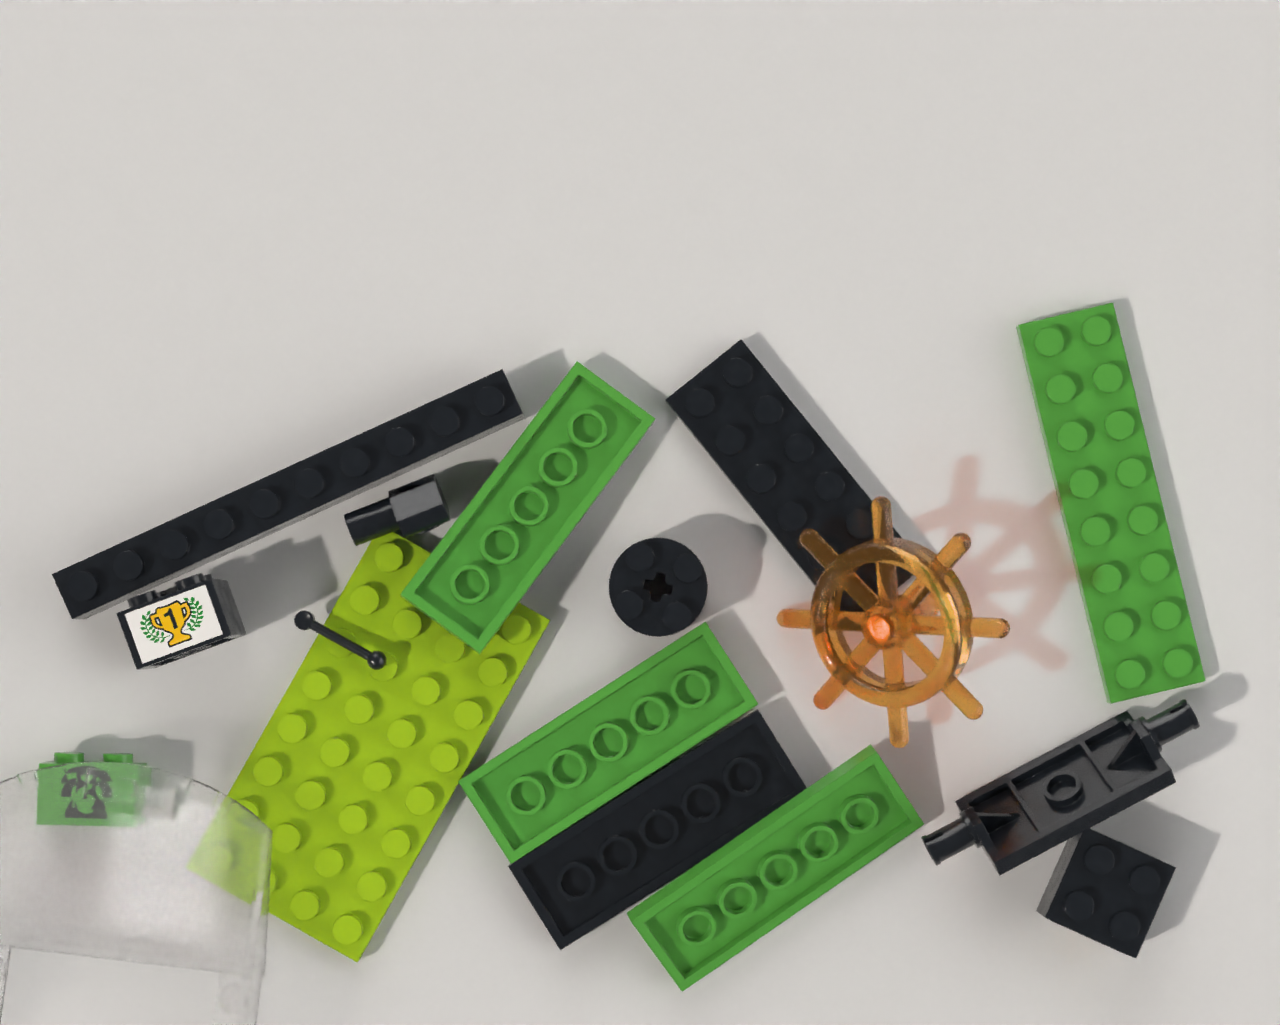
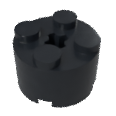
(681, 571)

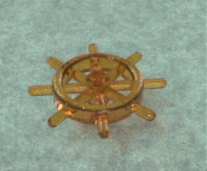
(892, 622)

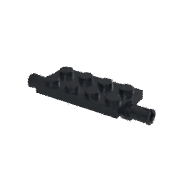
(1065, 790)

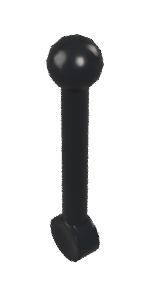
(305, 620)

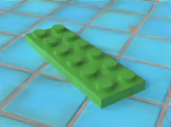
(527, 508)
(608, 742)
(775, 868)

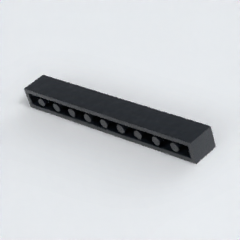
(288, 496)

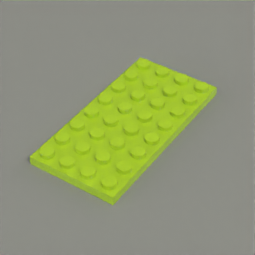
(372, 756)

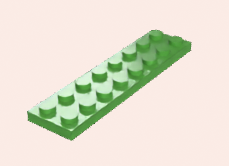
(1110, 503)

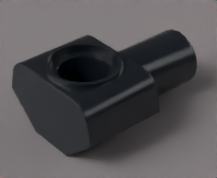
(411, 508)

